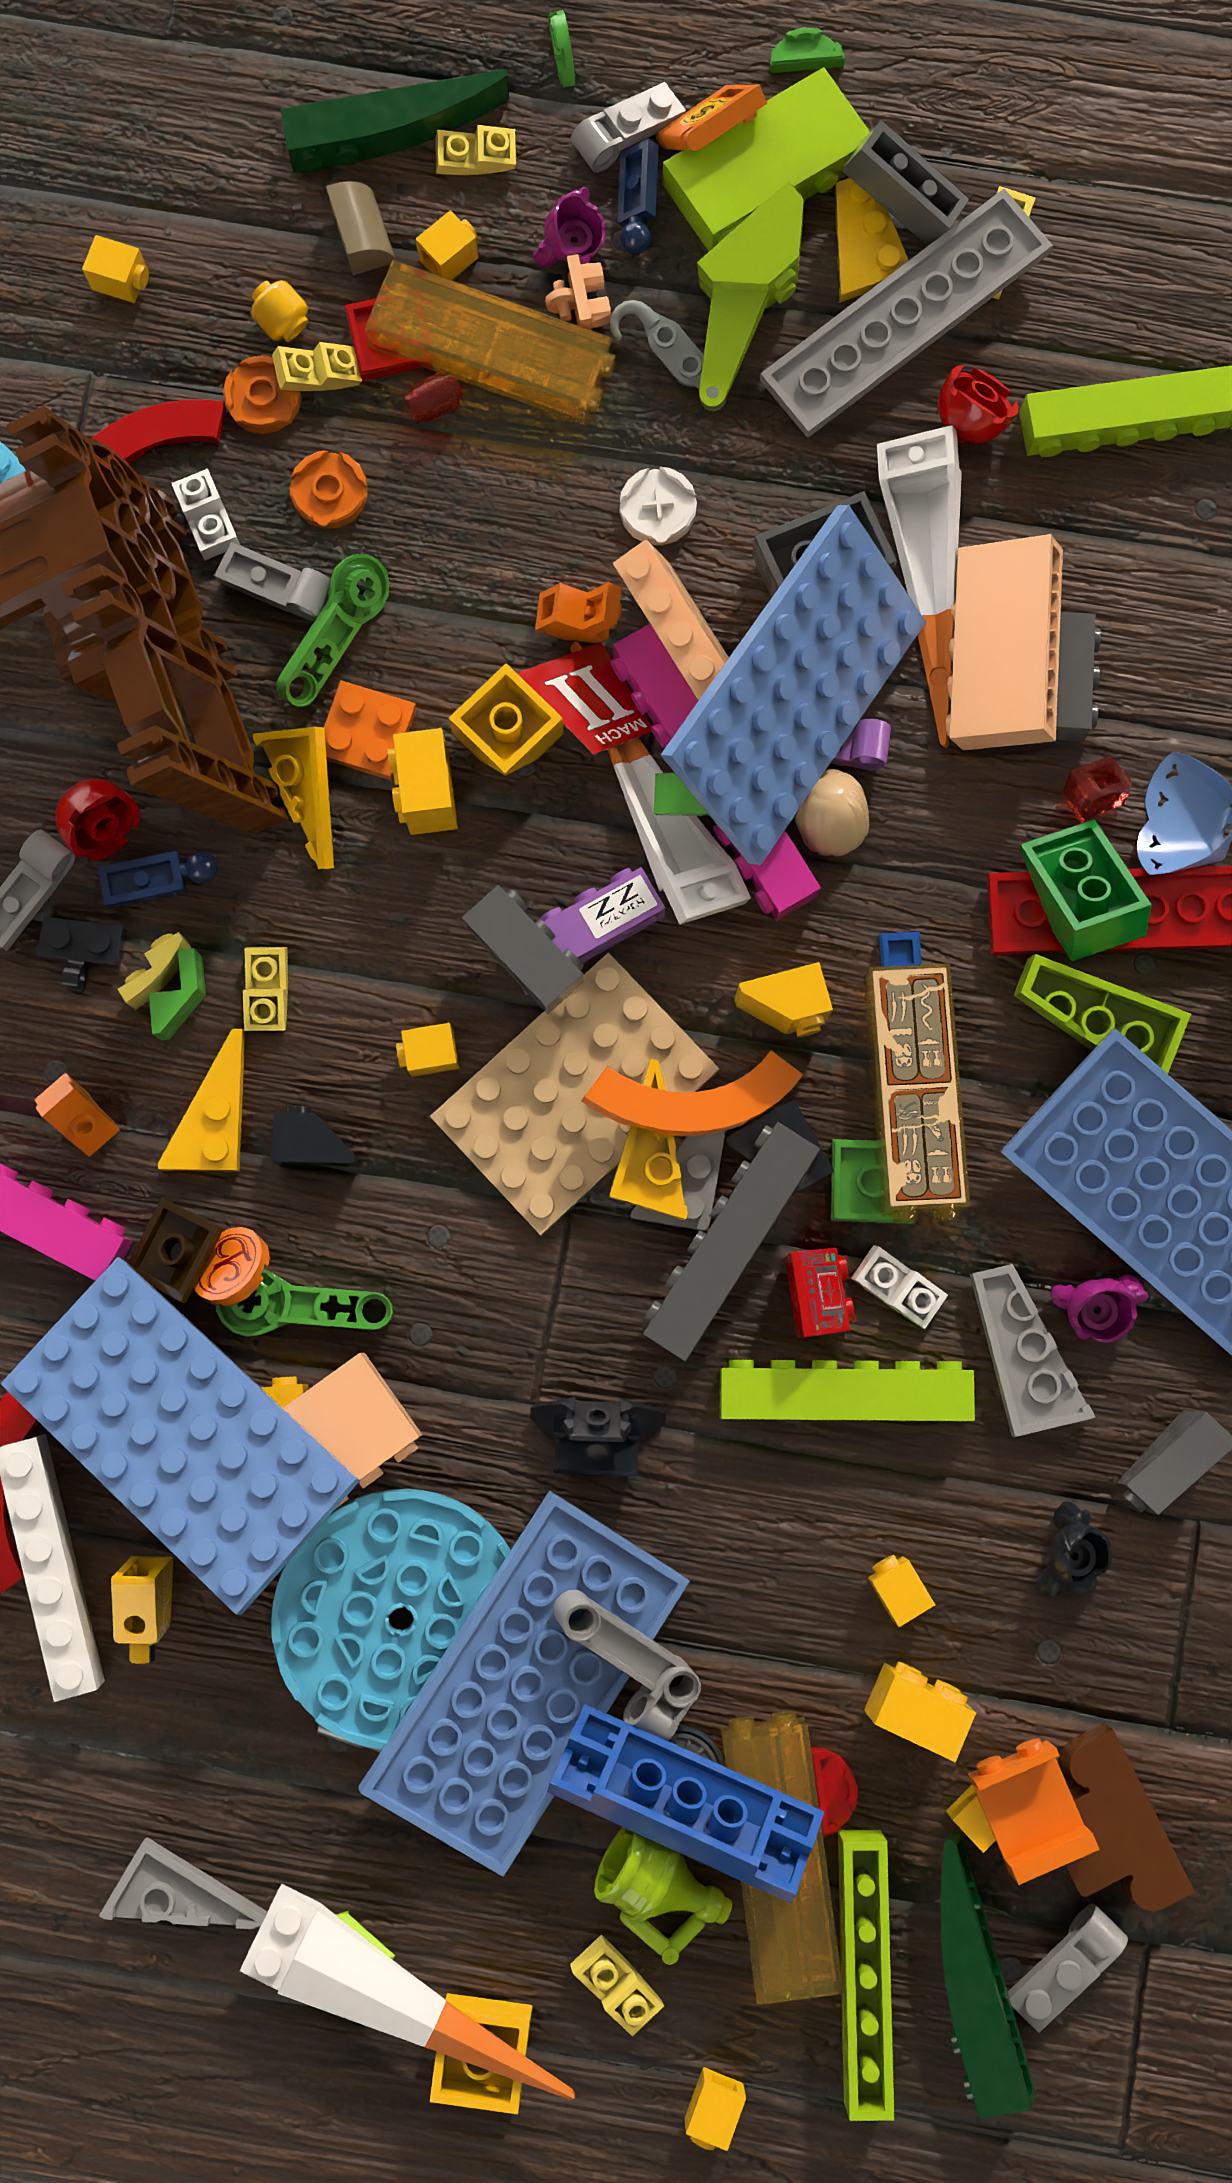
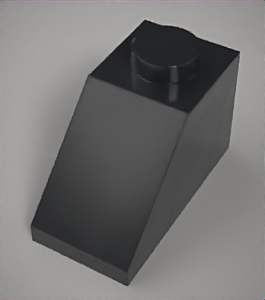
(307, 1140)

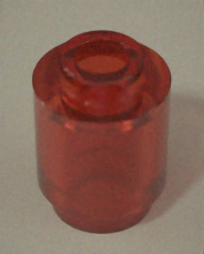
(433, 397)

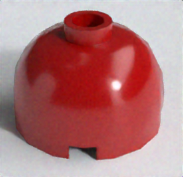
(975, 405)
(95, 818)

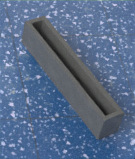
(731, 1240)

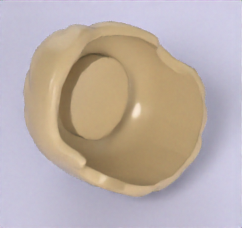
(834, 815)

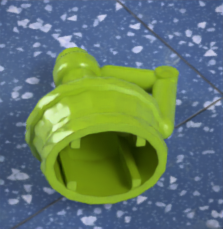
(651, 1881)

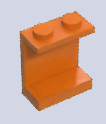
(1031, 1811)

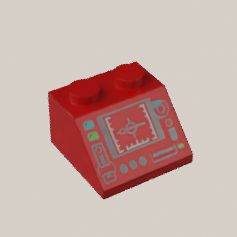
(818, 1292)

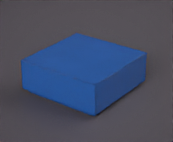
(899, 949)

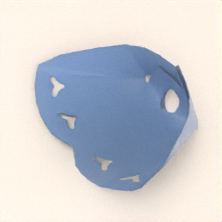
(1190, 821)

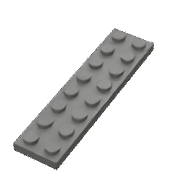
(906, 313)

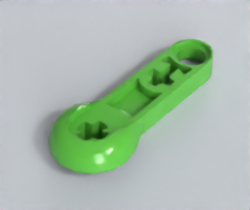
(336, 624)
(297, 1305)

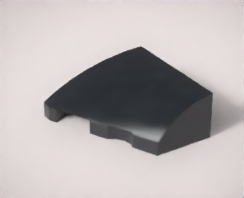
(792, 1118)

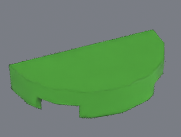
(562, 48)
(806, 50)

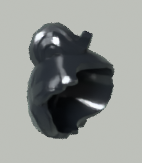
(1090, 1550)

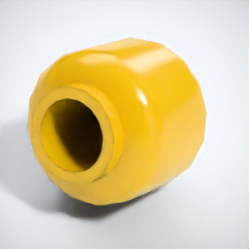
(279, 310)

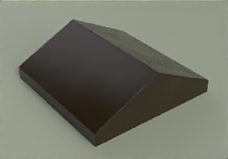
(174, 1249)

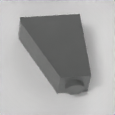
(1175, 1461)

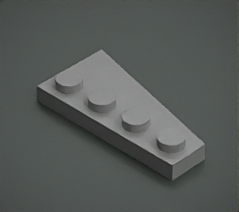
(1027, 1365)

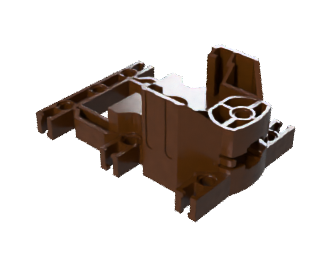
(125, 617)

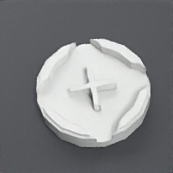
(658, 506)

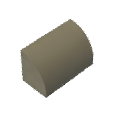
(360, 226)

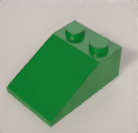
(1086, 890)

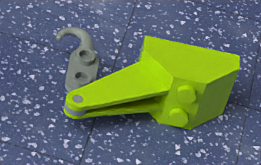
(741, 278)

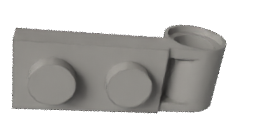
(624, 124)
(274, 582)
(31, 883)
(1068, 1968)

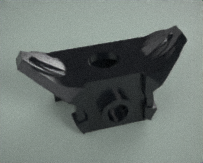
(597, 1435)

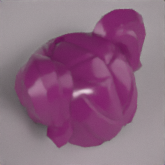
(571, 220)
(1115, 1301)

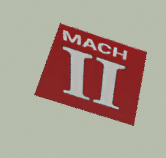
(589, 698)

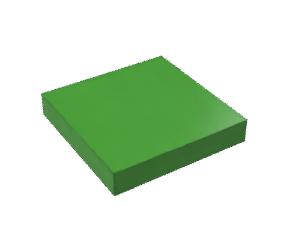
(856, 1183)

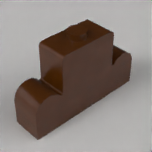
(1123, 1825)

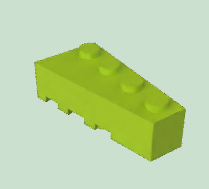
(1092, 1007)

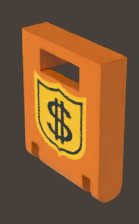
(712, 117)

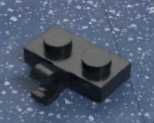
(79, 946)

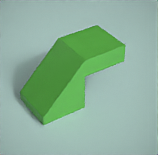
(173, 1007)

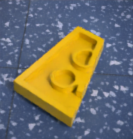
(866, 241)

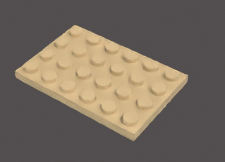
(525, 1109)

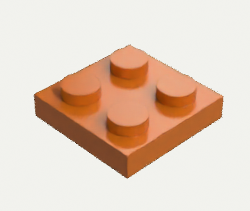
(363, 728)

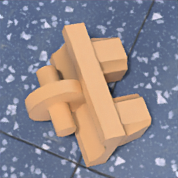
(581, 280)

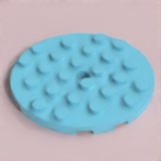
(345, 1583)

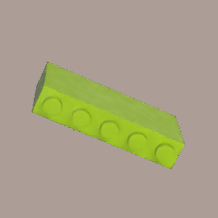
(795, 138)

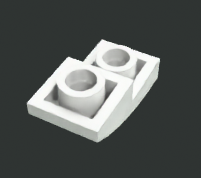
(205, 514)
(899, 1286)

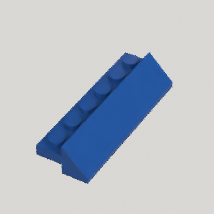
(687, 1803)

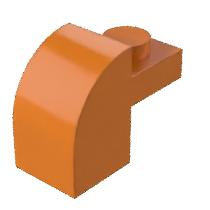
(579, 614)

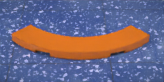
(693, 1111)

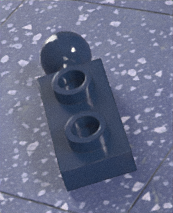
(637, 194)
(153, 877)

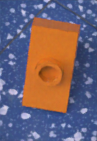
(76, 1115)

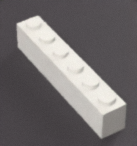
(50, 1568)

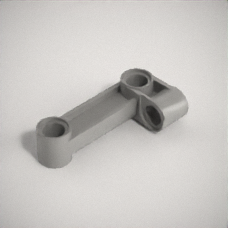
(656, 1705)

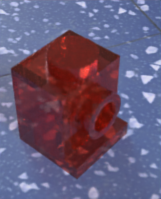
(1096, 788)

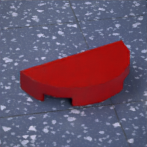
(835, 1789)

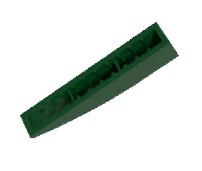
(386, 120)
(978, 1998)

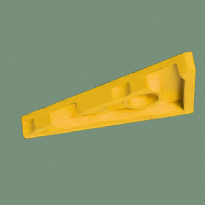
(302, 776)
(212, 1124)
(649, 1165)

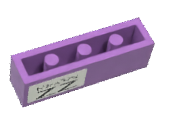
(606, 915)

